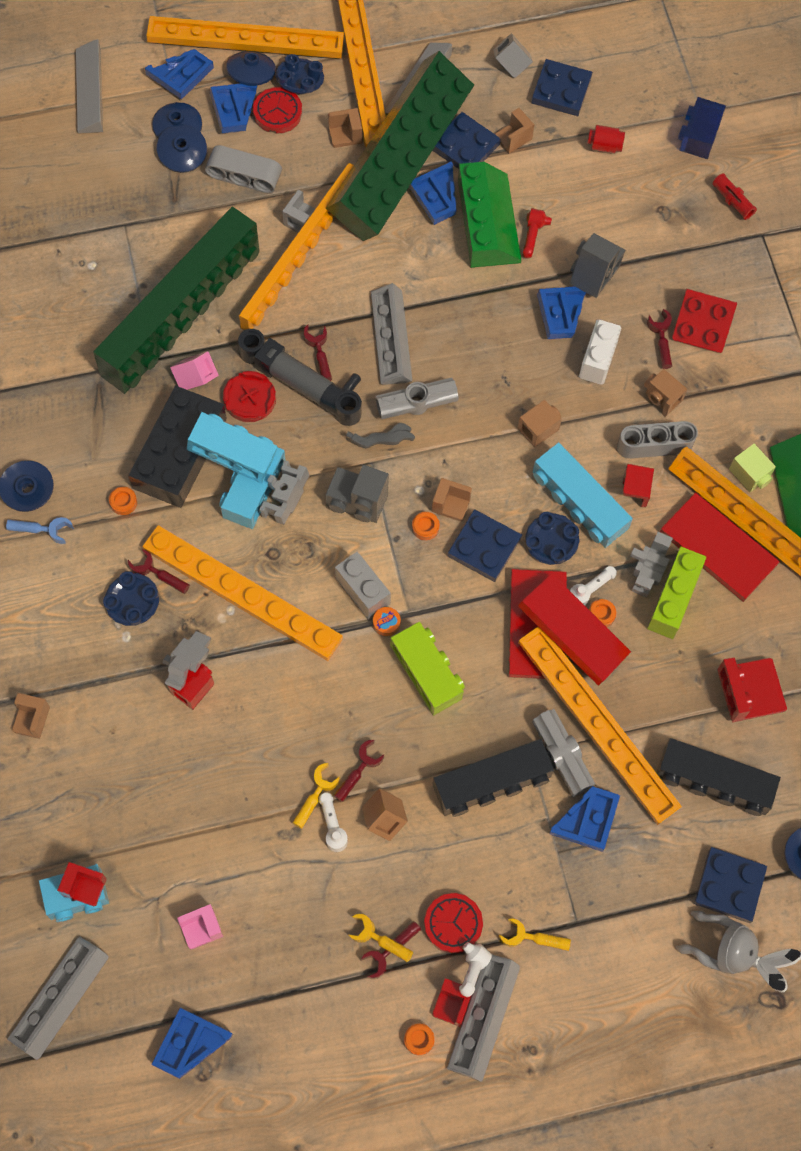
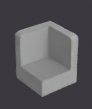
(512, 55)
(296, 212)

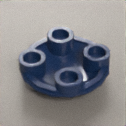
(299, 74)
(552, 538)
(131, 599)

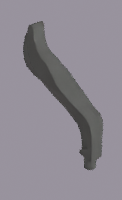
(393, 437)

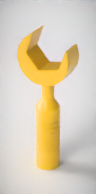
(312, 799)
(538, 938)
(383, 941)

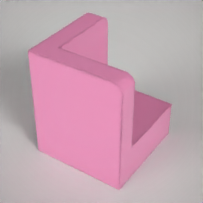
(194, 371)
(200, 927)

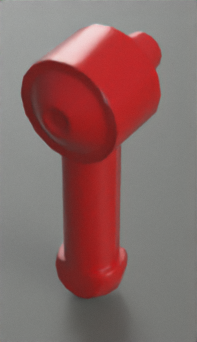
(536, 220)

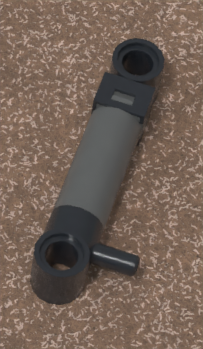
(274, 361)

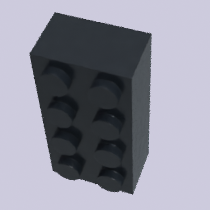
(164, 464)

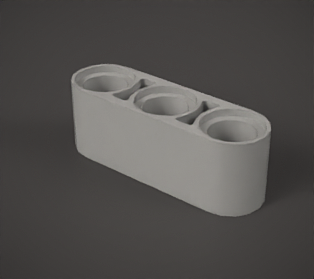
(243, 169)
(647, 447)

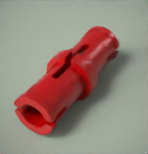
(744, 207)

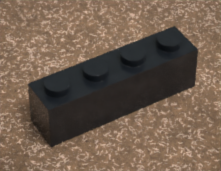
(493, 777)
(718, 777)

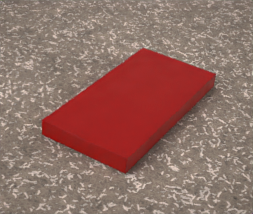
(729, 552)
(522, 584)
(574, 629)

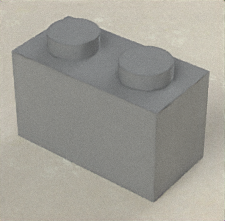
(362, 585)

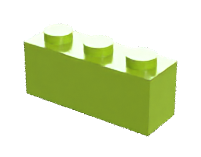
(676, 593)
(427, 668)

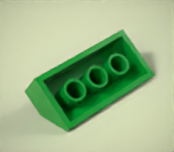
(488, 215)
(787, 459)

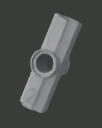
(432, 395)
(563, 752)

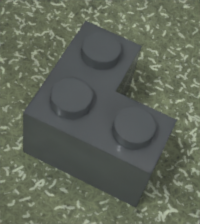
(596, 264)
(358, 493)

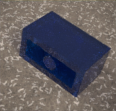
(702, 127)

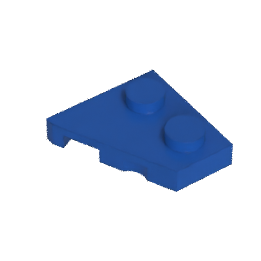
(181, 72)
(233, 105)
(436, 193)
(560, 310)
(589, 819)
(188, 1043)

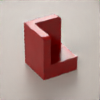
(638, 482)
(82, 884)
(451, 1003)

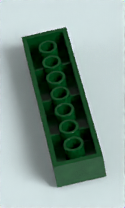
(400, 147)
(177, 300)

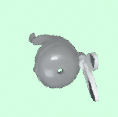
(740, 952)

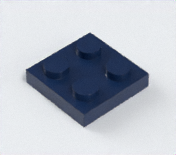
(562, 87)
(466, 141)
(484, 545)
(730, 885)

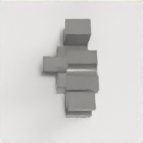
(295, 481)
(650, 564)
(186, 657)

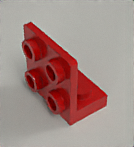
(704, 320)
(751, 689)

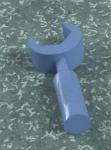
(34, 527)

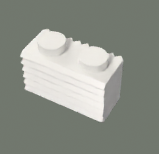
(600, 352)

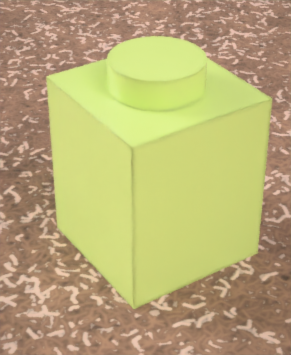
(752, 468)

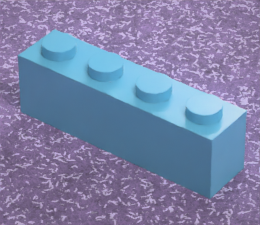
(581, 495)

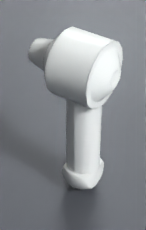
(583, 592)
(336, 837)
(478, 958)

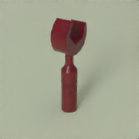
(661, 328)
(321, 357)
(162, 575)
(355, 775)
(403, 937)

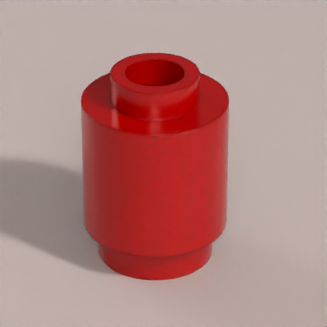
(606, 139)

